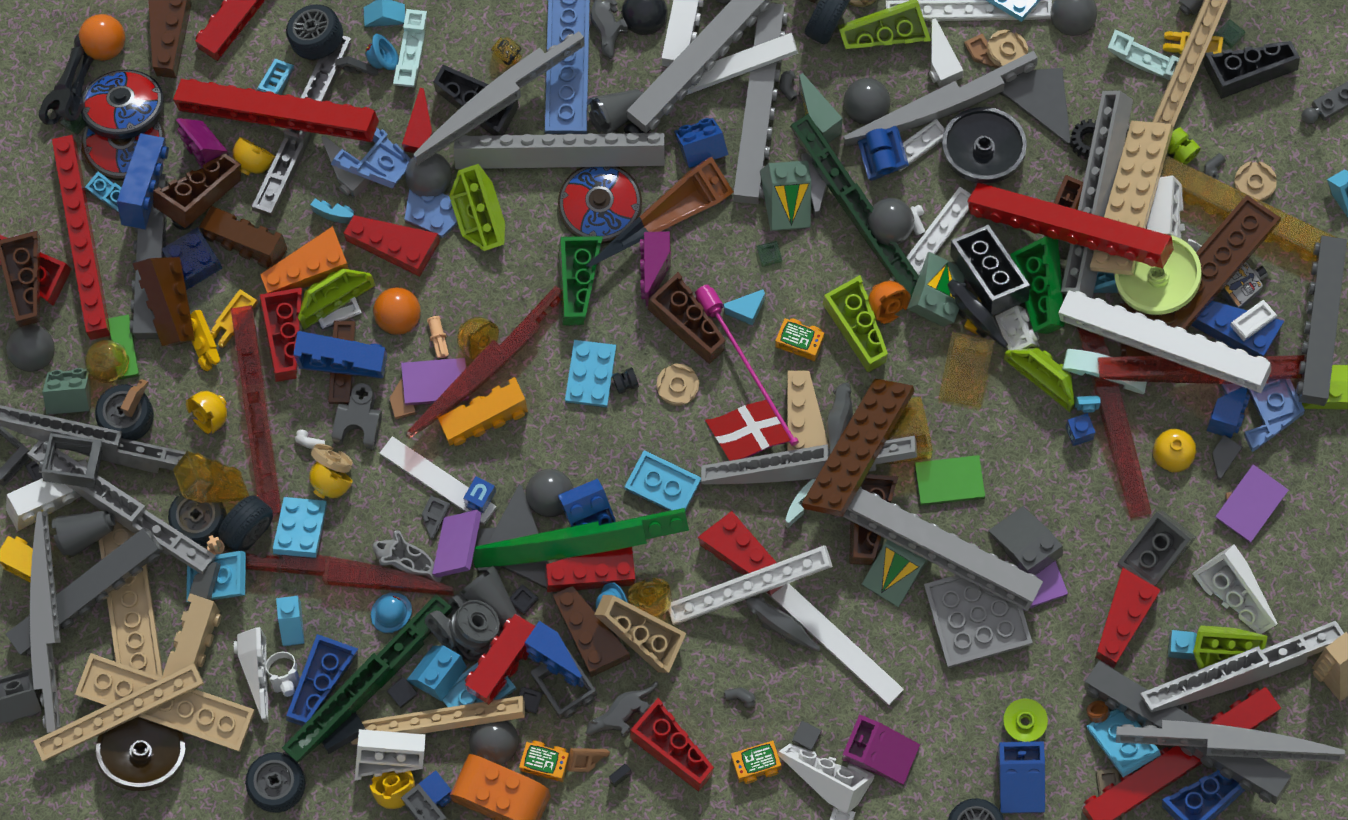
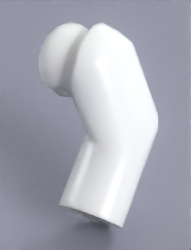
(918, 226)
(305, 441)

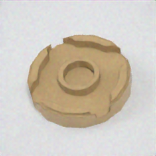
(1006, 47)
(1260, 185)
(684, 384)
(327, 457)

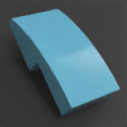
(104, 190)
(338, 214)
(1087, 403)

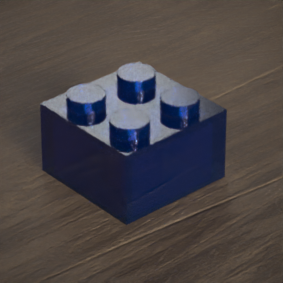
(196, 257)

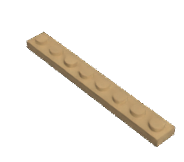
(1189, 61)
(118, 712)
(450, 717)

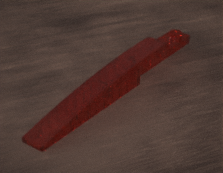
(487, 363)
(1166, 371)
(256, 407)
(1118, 432)
(348, 573)

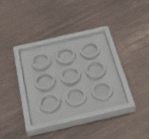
(974, 621)

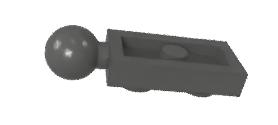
(1327, 105)

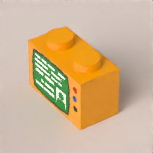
(800, 339)
(544, 761)
(756, 762)

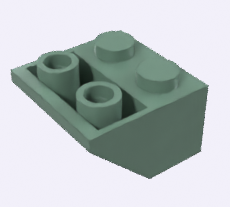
(67, 391)

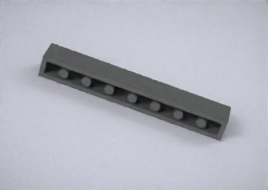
(147, 246)
(1323, 320)
(95, 584)

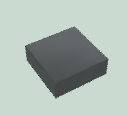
(806, 735)

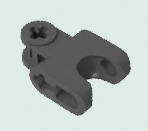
(358, 415)
(440, 627)

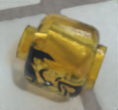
(506, 52)

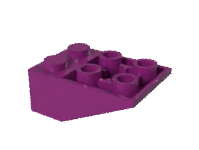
(199, 140)
(654, 262)
(880, 750)

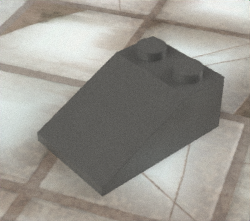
(1027, 541)
(1157, 548)

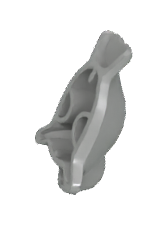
(404, 556)

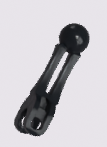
(68, 89)

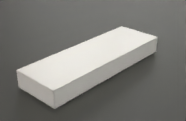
(923, 141)

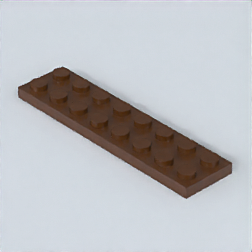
(1223, 256)
(858, 447)

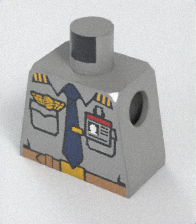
(1244, 285)

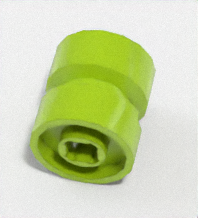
(1182, 148)

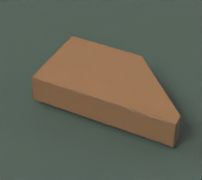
(978, 50)
(133, 397)
(398, 405)
(584, 759)

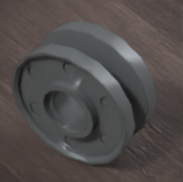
(474, 624)

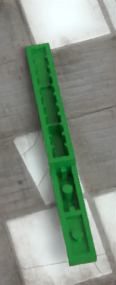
(580, 540)

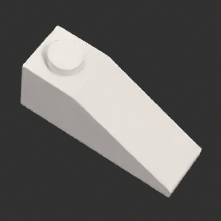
(944, 63)

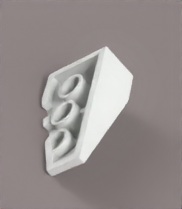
(1235, 584)
(253, 657)
(834, 783)

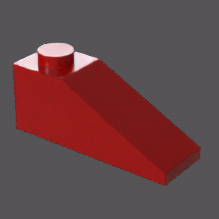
(419, 125)

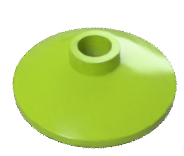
(1026, 709)

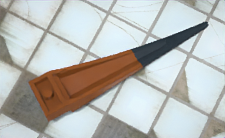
(693, 193)

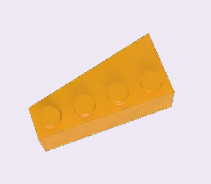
(484, 413)

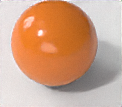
(102, 37)
(396, 311)

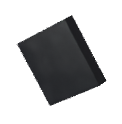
(344, 734)

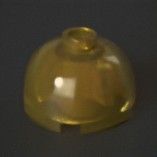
(476, 335)
(106, 361)
(651, 596)

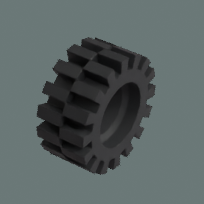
(1076, 137)

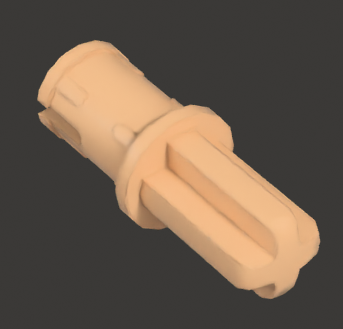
(438, 337)
(215, 545)

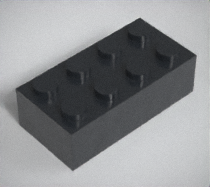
(990, 270)

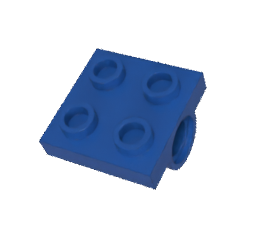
(882, 152)

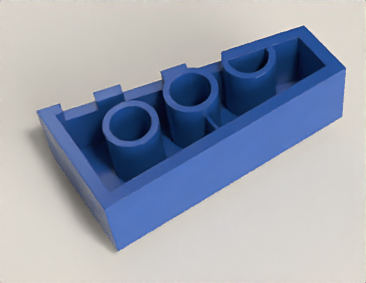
(140, 180)
(1216, 323)
(339, 355)
(319, 677)
(1203, 799)

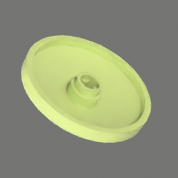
(1165, 289)

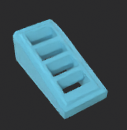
(264, 85)

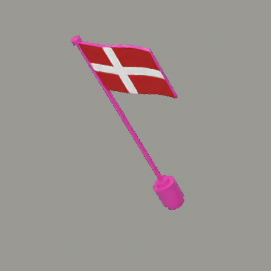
(752, 425)

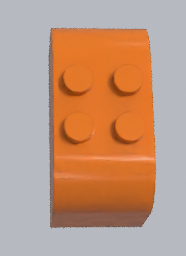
(499, 791)

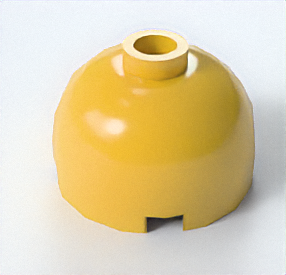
(251, 157)
(208, 409)
(1174, 450)
(328, 482)
(391, 787)

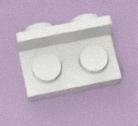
(1017, 329)

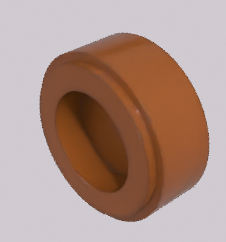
(1098, 711)

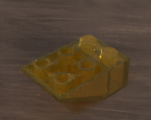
(914, 423)
(208, 480)

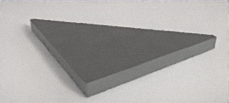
(1042, 97)
(516, 523)

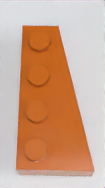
(307, 264)

